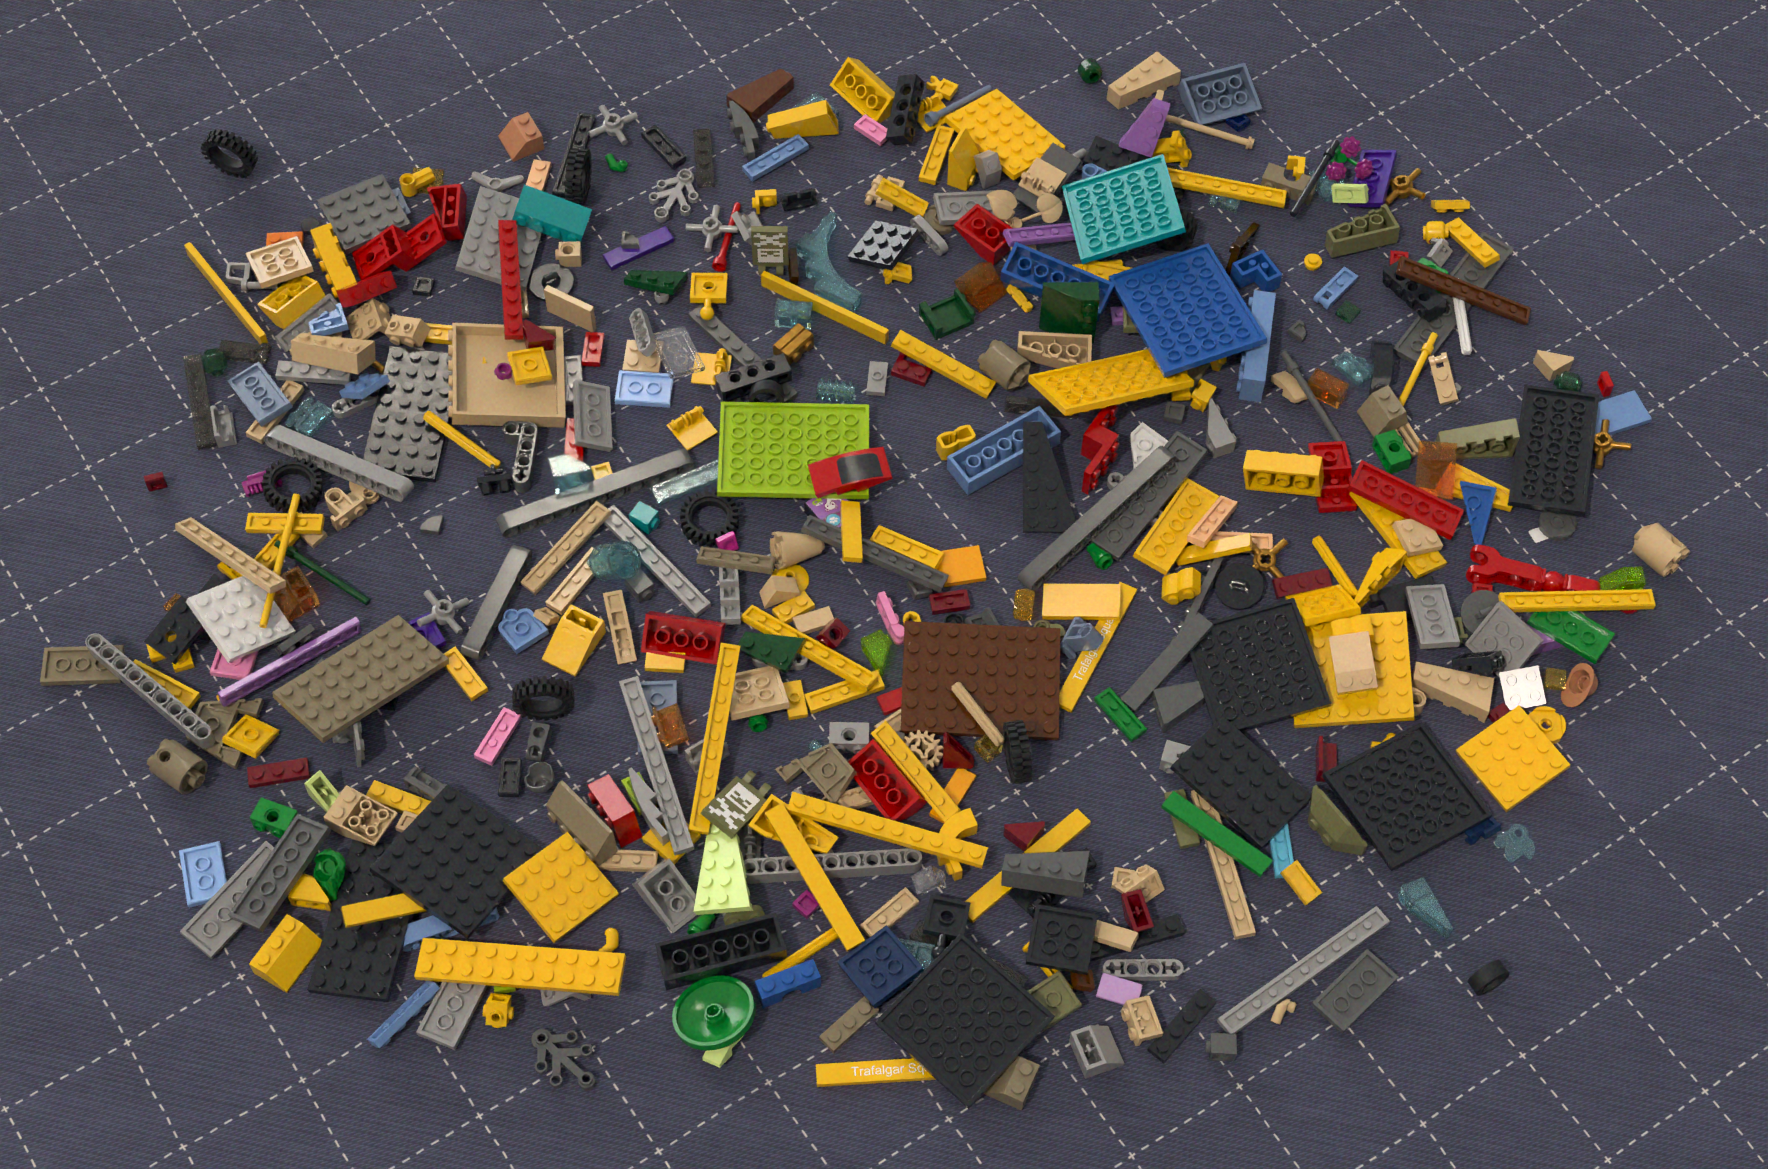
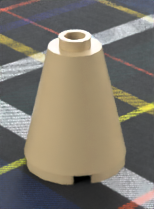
(793, 548)

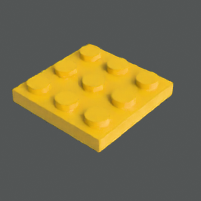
(1325, 605)

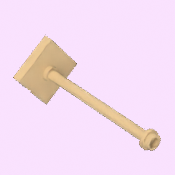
(1204, 129)

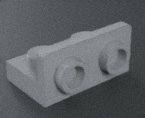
(744, 224)

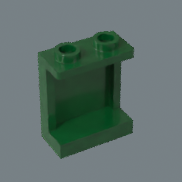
(947, 315)

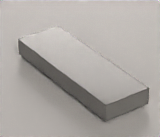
(572, 372)

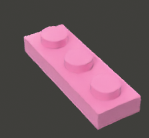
(497, 736)

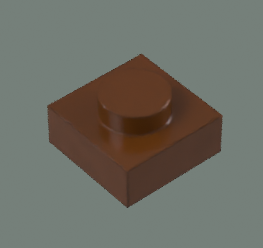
(1083, 982)

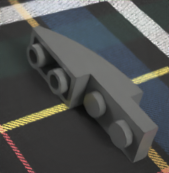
(743, 129)

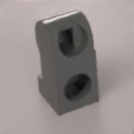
(538, 741)

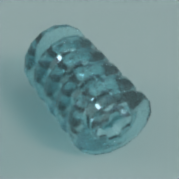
(835, 390)

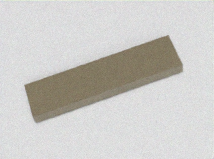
(736, 560)

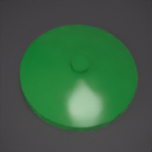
(713, 1013)

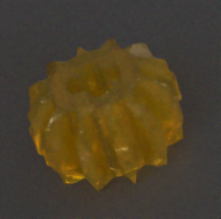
(1024, 604)

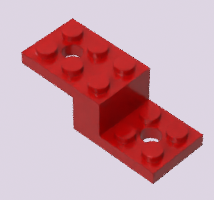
(399, 247)
(1099, 446)

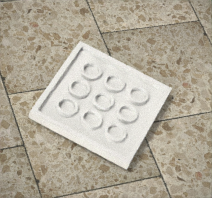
(233, 617)

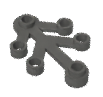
(560, 1056)

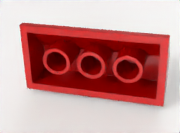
(681, 634)
(885, 783)

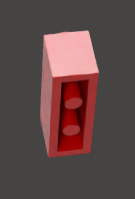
(366, 289)

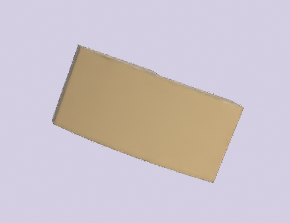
(1290, 386)

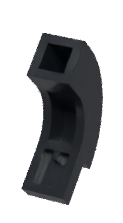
(1382, 362)

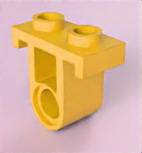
(1173, 149)

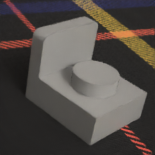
(1439, 252)

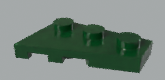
(659, 281)
(772, 649)

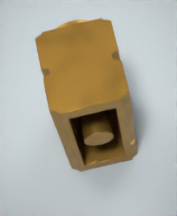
(794, 343)

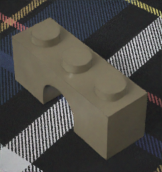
(1274, 178)

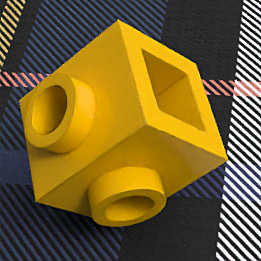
(498, 1010)

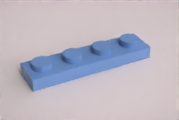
(775, 157)
(408, 1009)

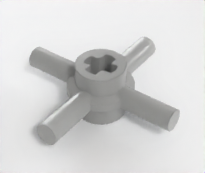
(613, 124)
(712, 228)
(443, 612)

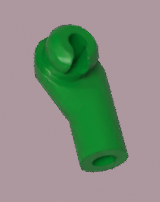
(620, 166)

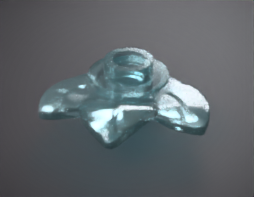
(1514, 845)

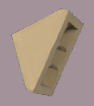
(1552, 364)
(778, 590)

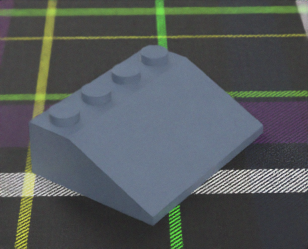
(1219, 94)

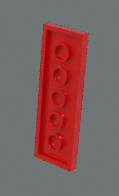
(1405, 499)

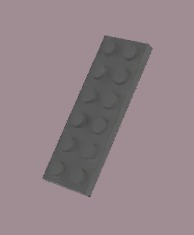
(279, 873)

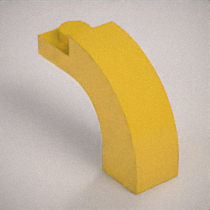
(957, 826)

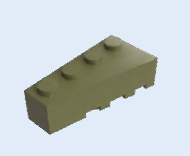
(1363, 233)
(1483, 440)

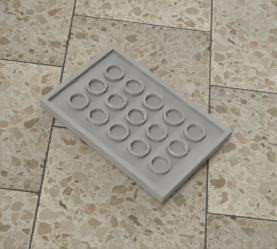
(481, 243)

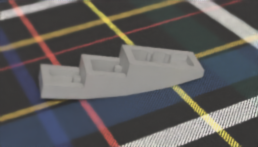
(729, 596)
(646, 802)

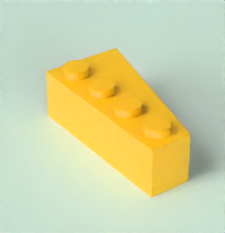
(331, 258)

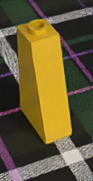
(806, 120)

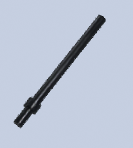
(1327, 156)

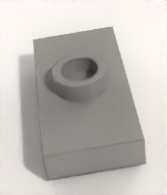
(877, 378)

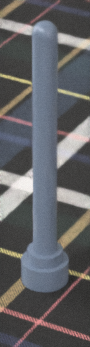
(932, 118)

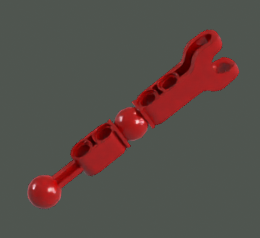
(1502, 570)

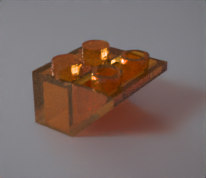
(981, 286)
(297, 596)

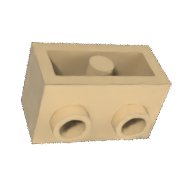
(407, 331)

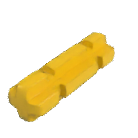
(1020, 298)

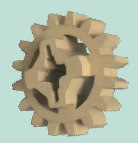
(927, 746)

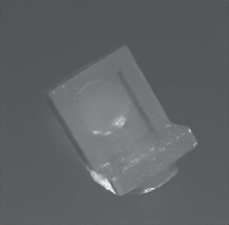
(928, 880)

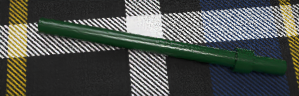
(293, 553)

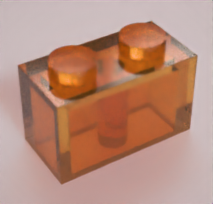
(1328, 388)

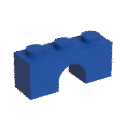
(799, 977)

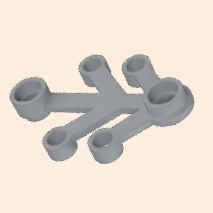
(684, 179)

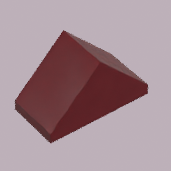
(537, 337)
(955, 754)
(1024, 834)
(1136, 911)

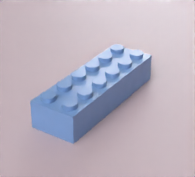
(1254, 360)
(996, 452)

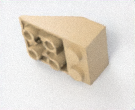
(359, 817)

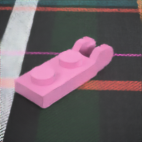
(890, 619)

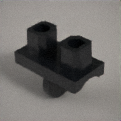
(487, 482)

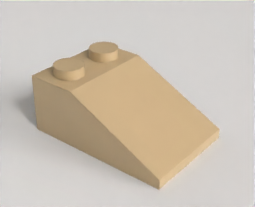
(1353, 663)

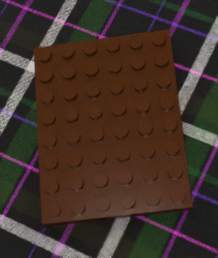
(1003, 668)

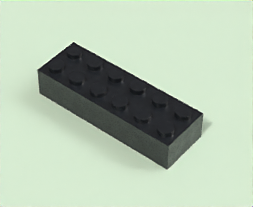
(721, 951)

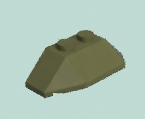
(1332, 825)

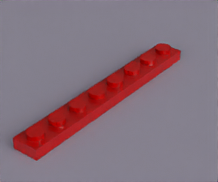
(510, 280)

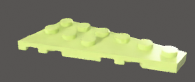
(722, 876)

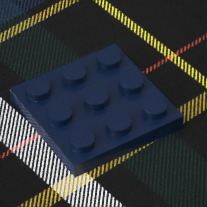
(880, 966)

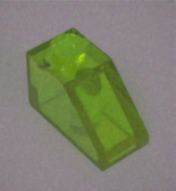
(1624, 579)
(877, 649)

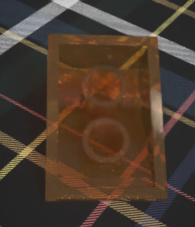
(1436, 468)

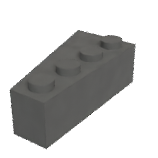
(1047, 872)

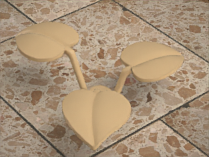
(1004, 202)

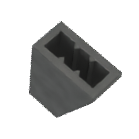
(1176, 703)

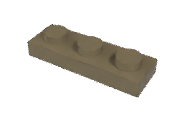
(848, 1025)

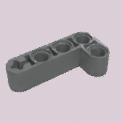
(523, 457)

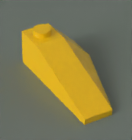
(1381, 572)
(816, 836)

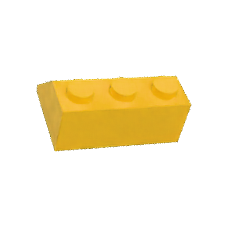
(291, 300)
(286, 953)

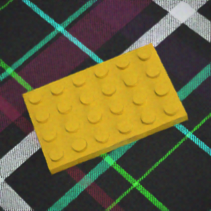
(1003, 128)

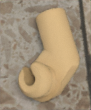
(1280, 1010)

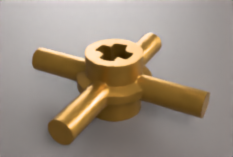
(1403, 187)
(1604, 444)
(1270, 553)

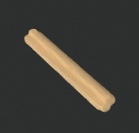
(978, 714)

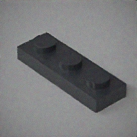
(663, 146)

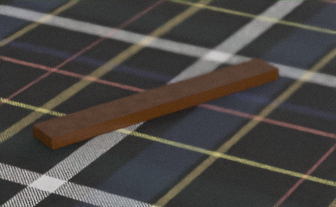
(1463, 290)

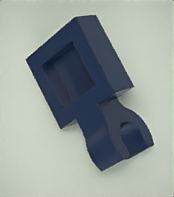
(1484, 829)

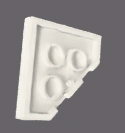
(1144, 442)

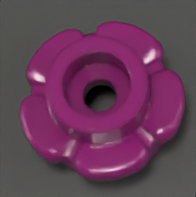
(503, 367)

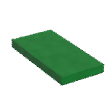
(1573, 632)

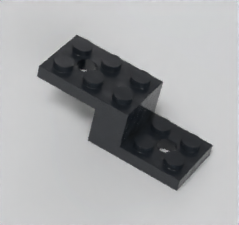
(183, 623)

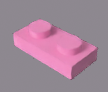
(871, 129)

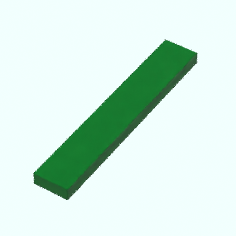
(1217, 834)

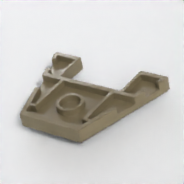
(221, 721)
(825, 768)

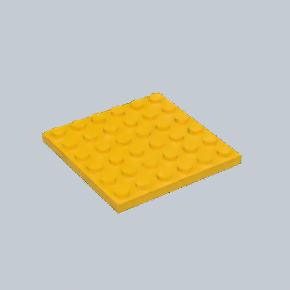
(1392, 666)

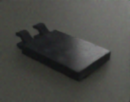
(1394, 597)

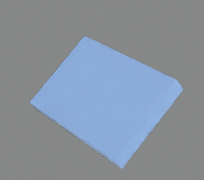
(644, 389)
(202, 872)

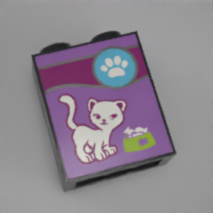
(825, 510)

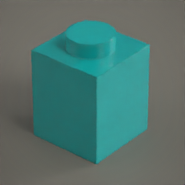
(644, 517)

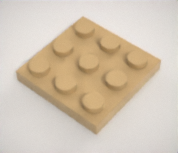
(279, 262)
(757, 693)

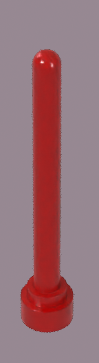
(719, 263)

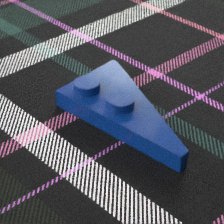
(1479, 504)

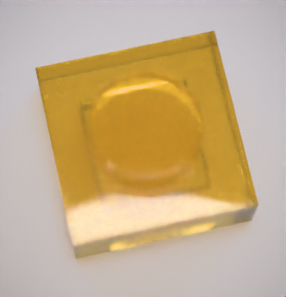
(1555, 679)

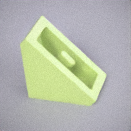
(321, 790)

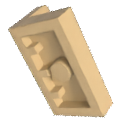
(1143, 878)
(1141, 1020)

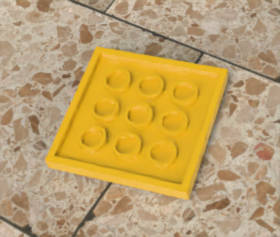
(1512, 758)
(560, 887)

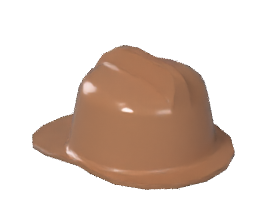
(1579, 685)

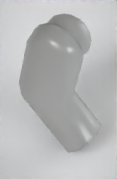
(1080, 154)

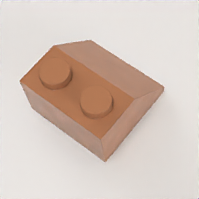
(521, 137)

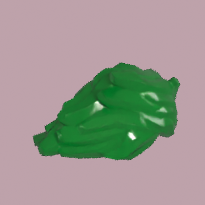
(329, 872)

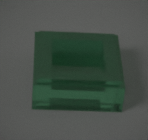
(1347, 311)

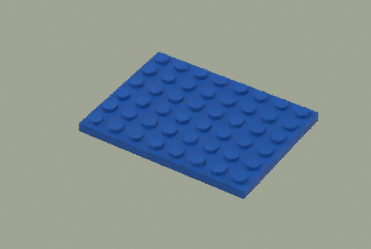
(1187, 310)

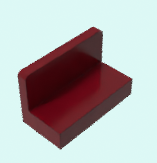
(1325, 757)

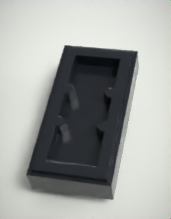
(509, 777)

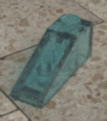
(1423, 904)

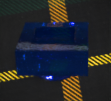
(1238, 122)

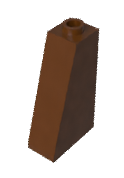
(762, 93)

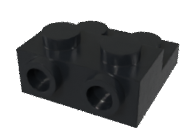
(1481, 662)

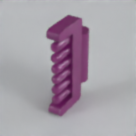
(255, 480)

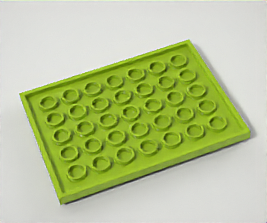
(771, 444)

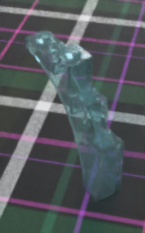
(820, 269)

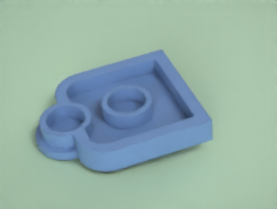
(521, 629)

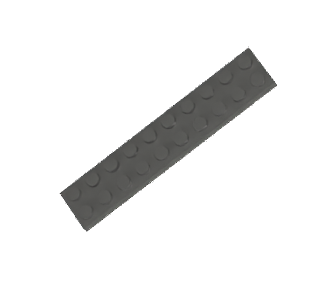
(1468, 270)

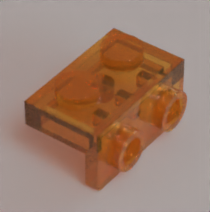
(670, 725)

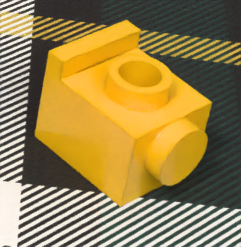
(1202, 394)

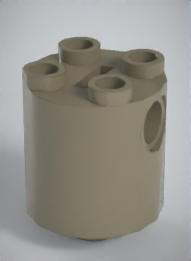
(1004, 365)
(178, 766)

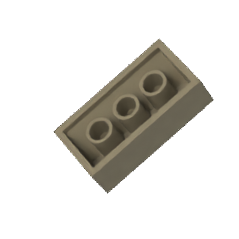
(581, 823)

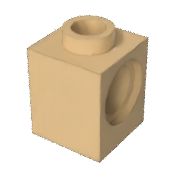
(569, 254)

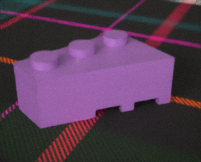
(1146, 129)

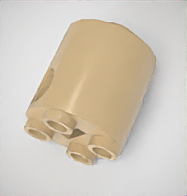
(1659, 549)

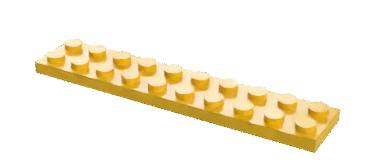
(520, 966)

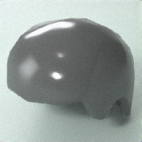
(540, 777)

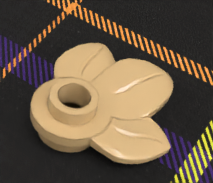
(357, 490)

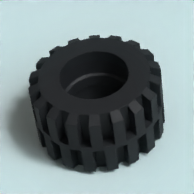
(1184, 240)

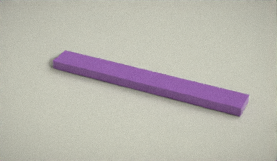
(289, 662)

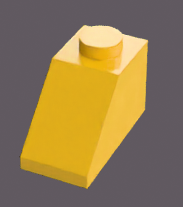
(309, 894)

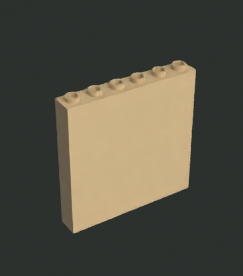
(486, 400)

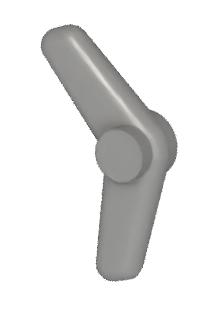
(496, 183)

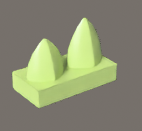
(1350, 193)

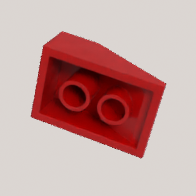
(984, 233)

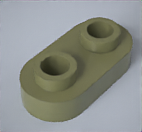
(734, 917)

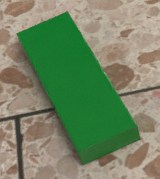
(1120, 714)

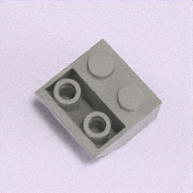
(1095, 1050)

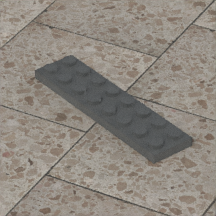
(1131, 523)

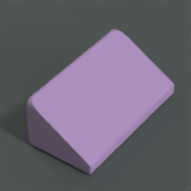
(1117, 989)

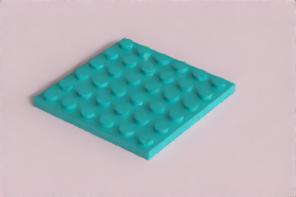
(1123, 209)

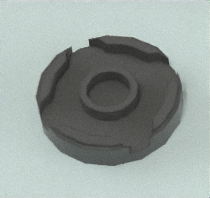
(1557, 525)

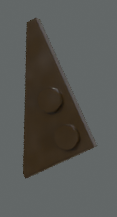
(1239, 247)

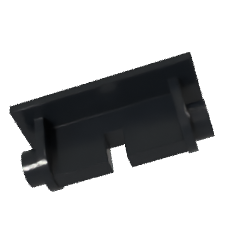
(798, 200)

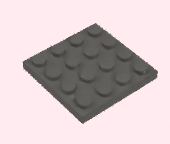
(363, 212)

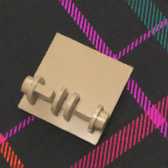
(1041, 178)

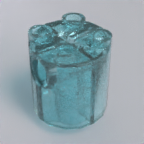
(614, 561)

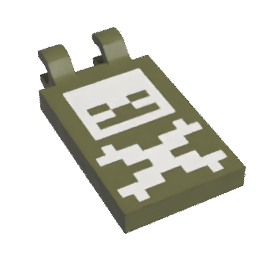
(770, 248)
(736, 804)

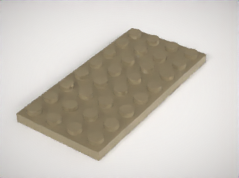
(360, 678)

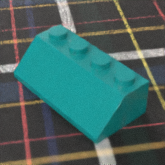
(551, 215)

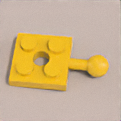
(716, 294)

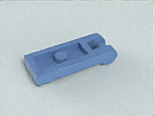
(1336, 288)

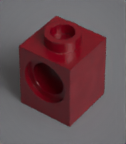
(837, 628)

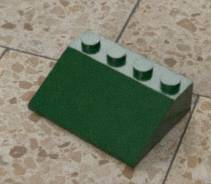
(1069, 307)

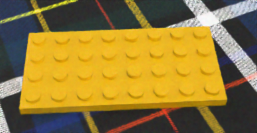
(1106, 382)

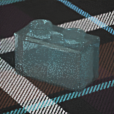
(791, 312)

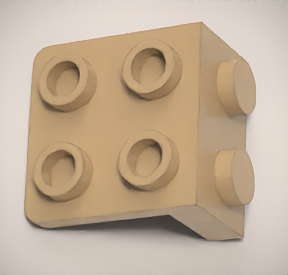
(368, 319)

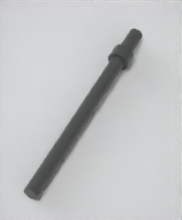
(1293, 368)

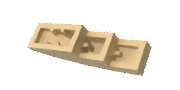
(619, 627)

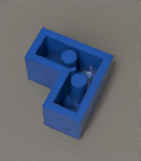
(1256, 269)

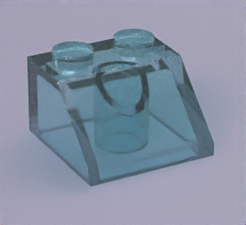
(568, 472)

